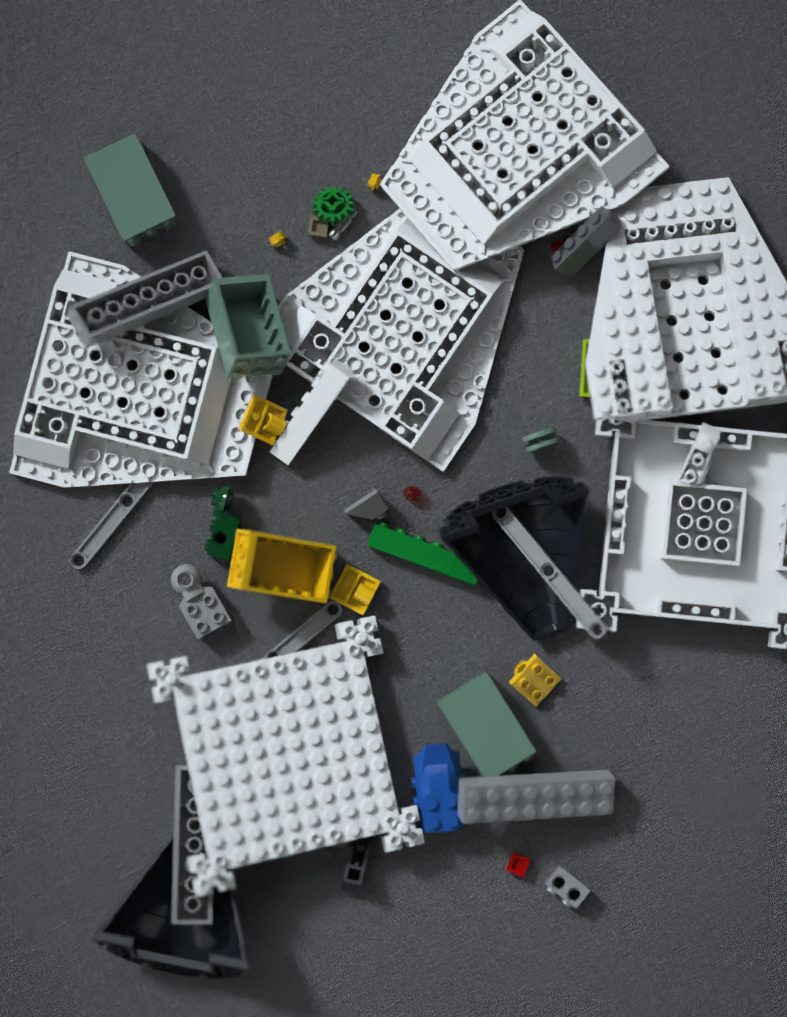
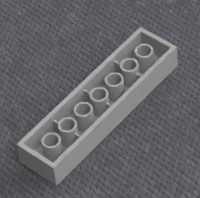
(143, 299)
(536, 796)
(187, 841)

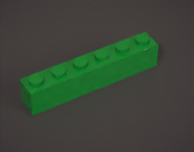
(419, 552)

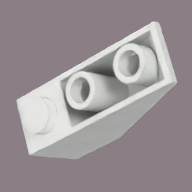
(699, 454)

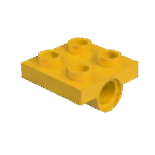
(263, 420)
(354, 589)
(534, 679)

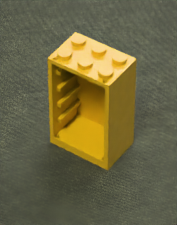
(282, 566)

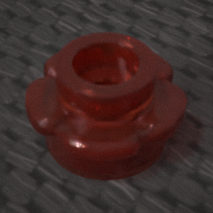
(412, 492)

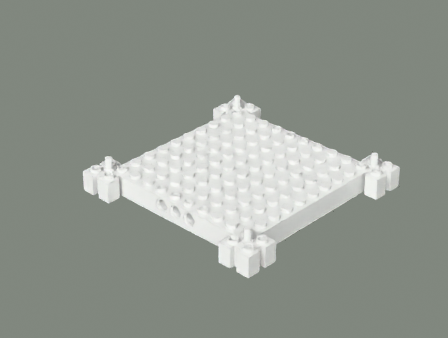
(692, 549)
(285, 755)

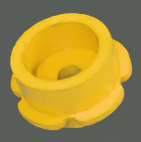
(374, 181)
(277, 239)

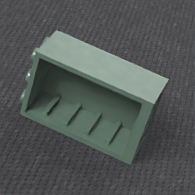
(131, 190)
(247, 326)
(486, 726)

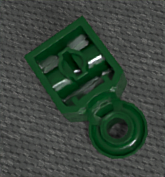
(224, 523)

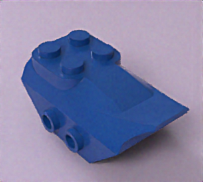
(437, 788)

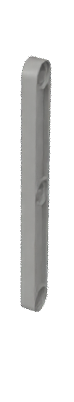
(109, 523)
(557, 581)
(306, 631)

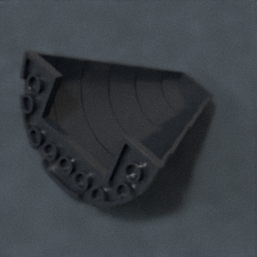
(554, 515)
(143, 929)

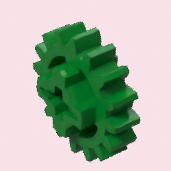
(333, 205)

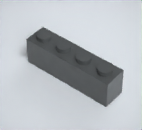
(586, 241)

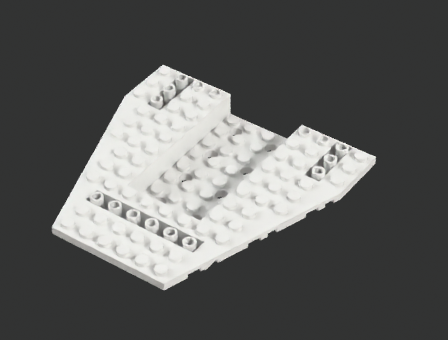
(456, 191)
(676, 238)
(444, 375)
(97, 442)

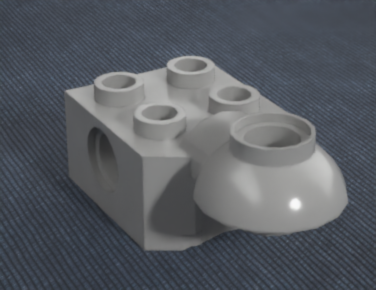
(200, 604)

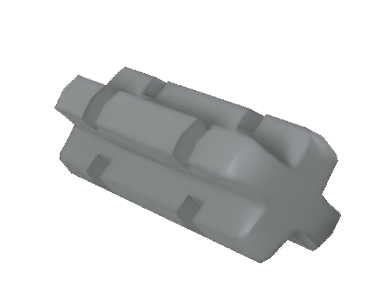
(335, 233)

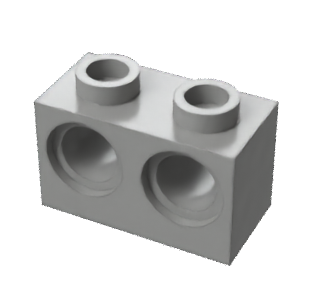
(570, 883)

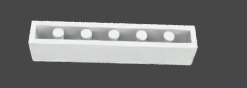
(311, 411)

